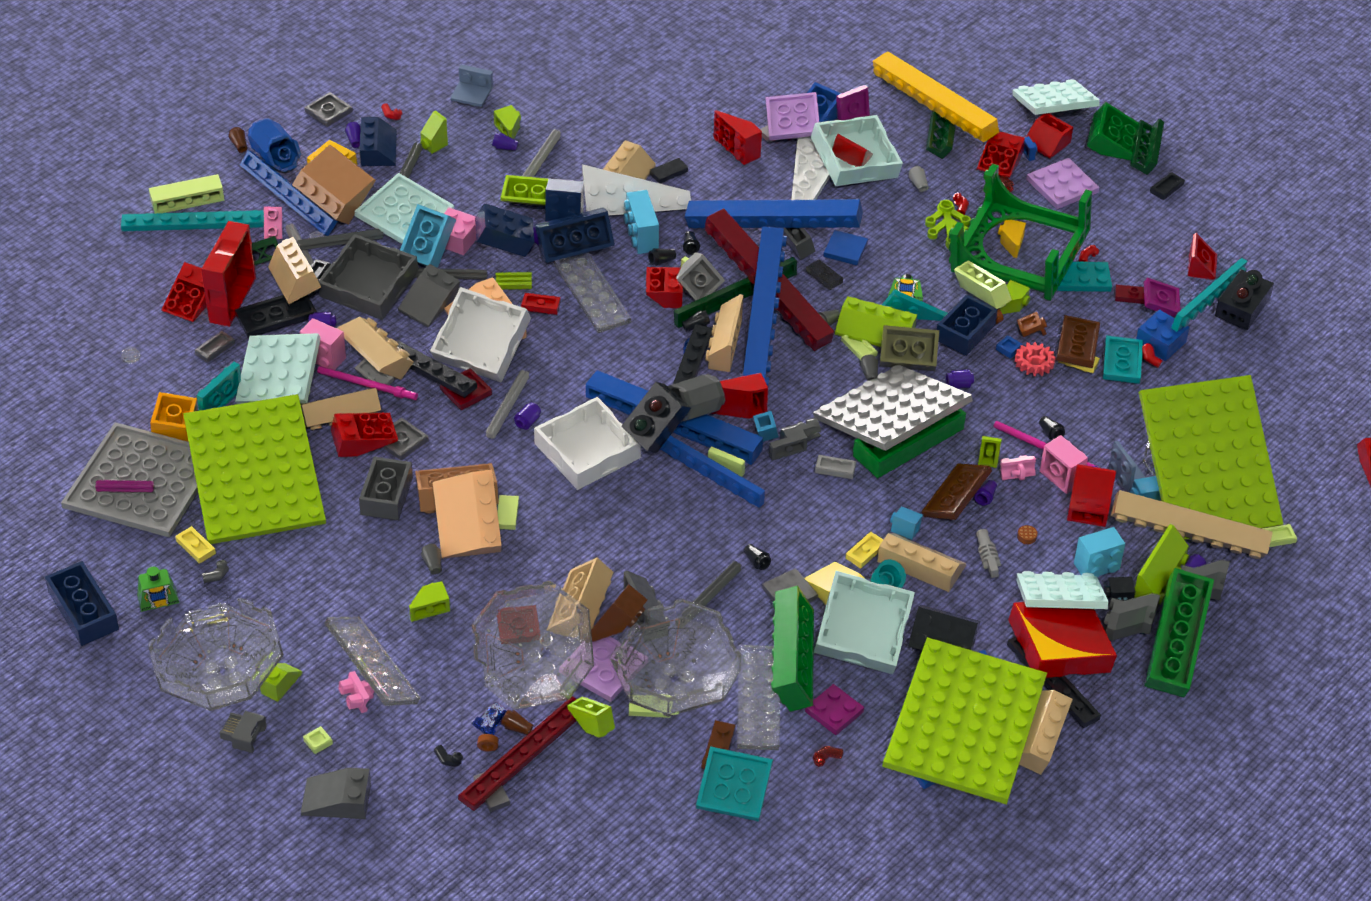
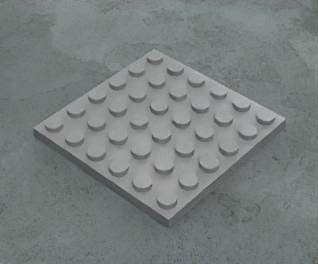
(892, 407)
(140, 456)

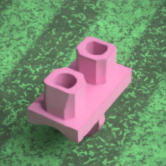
(273, 222)
(1018, 467)
(359, 690)

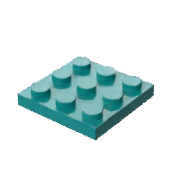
(734, 784)

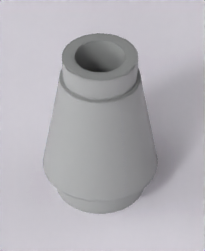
(918, 177)

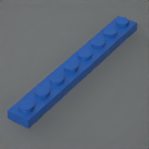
(288, 193)
(714, 471)

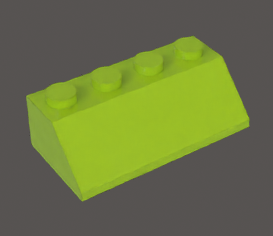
(524, 190)
(866, 320)
(1167, 555)

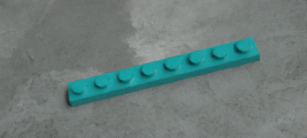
(190, 220)
(1207, 296)

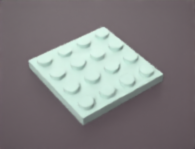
(1055, 97)
(395, 204)
(278, 367)
(1062, 590)

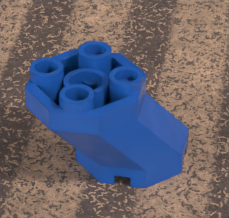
(274, 145)

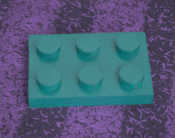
(1087, 277)
(1122, 359)
(220, 389)

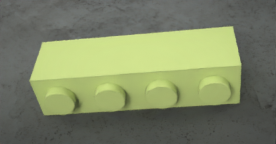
(186, 194)
(983, 284)

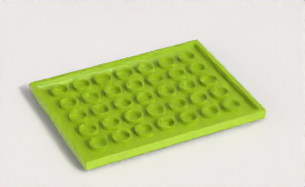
(1212, 450)
(254, 469)
(965, 720)

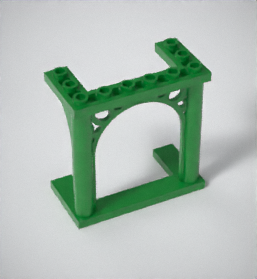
(1002, 201)

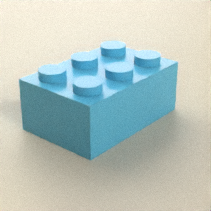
(641, 221)
(428, 235)

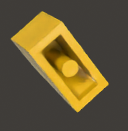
(1012, 236)

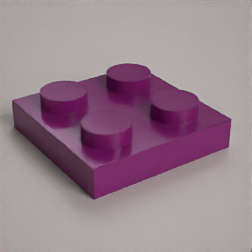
(853, 103)
(1161, 297)
(835, 709)

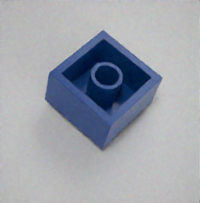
(1159, 334)

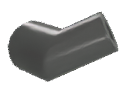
(218, 573)

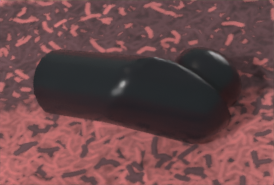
(446, 759)

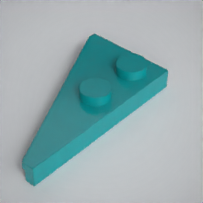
(907, 303)

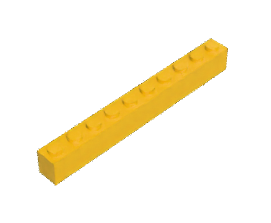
(936, 96)

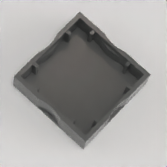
(368, 276)

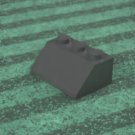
(642, 586)

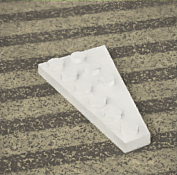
(809, 171)
(609, 191)

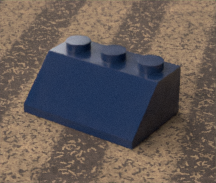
(377, 142)

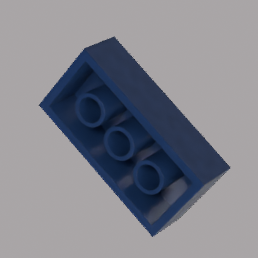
(574, 234)
(82, 603)

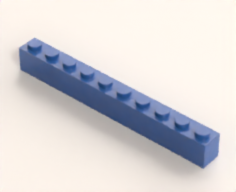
(780, 213)
(765, 302)
(703, 430)

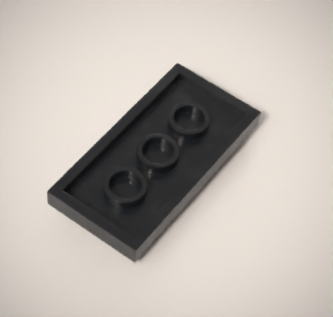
(273, 314)

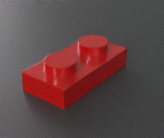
(541, 303)

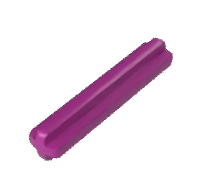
(124, 486)

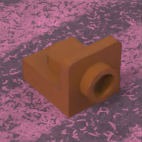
(1032, 324)

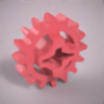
(1034, 359)

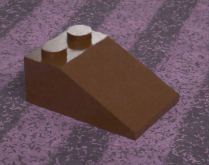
(620, 614)

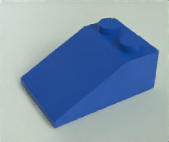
(826, 102)

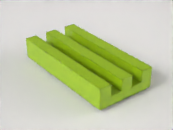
(514, 280)

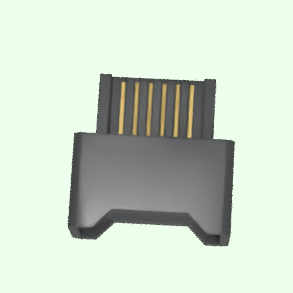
(243, 730)

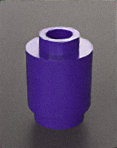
(325, 317)
(960, 379)
(527, 416)

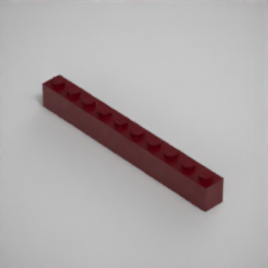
(792, 304)

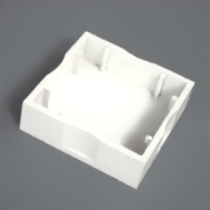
(480, 334)
(586, 443)

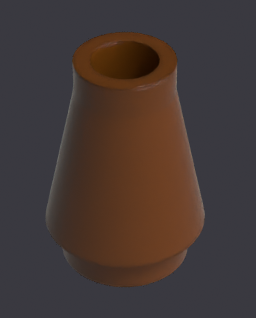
(238, 138)
(515, 722)

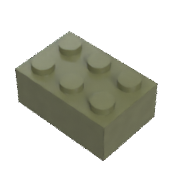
(909, 348)

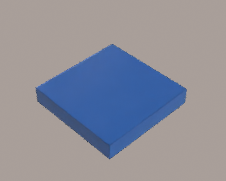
(845, 247)

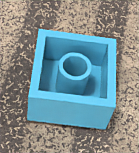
(1099, 552)

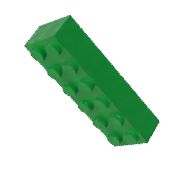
(881, 462)
(1179, 633)
(793, 649)

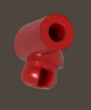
(388, 113)
(961, 202)
(1090, 250)
(1149, 355)

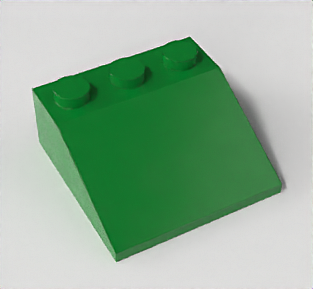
(1112, 133)

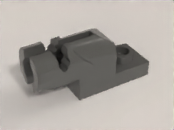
(794, 439)

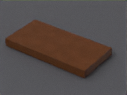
(1078, 341)
(956, 491)

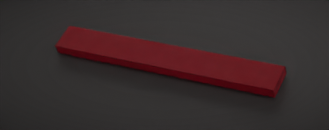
(518, 757)

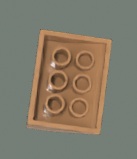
(334, 184)
(425, 481)

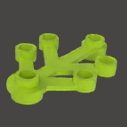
(946, 209)

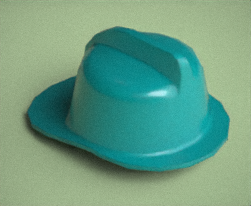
(889, 573)

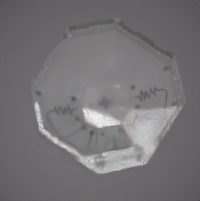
(212, 639)
(679, 642)
(511, 643)

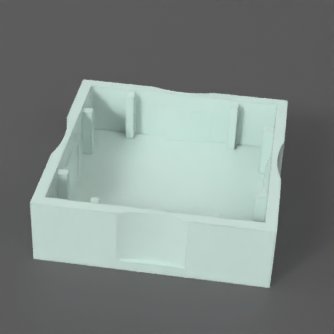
(865, 132)
(864, 622)

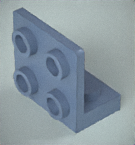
(473, 86)
(1124, 466)

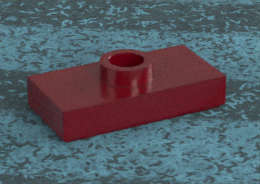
(1129, 294)

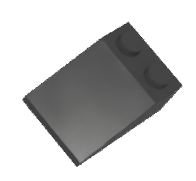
(429, 295)
(338, 794)

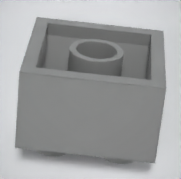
(699, 276)

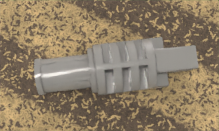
(988, 553)

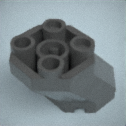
(701, 393)
(1214, 570)
(1131, 616)

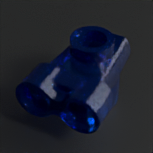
(488, 723)

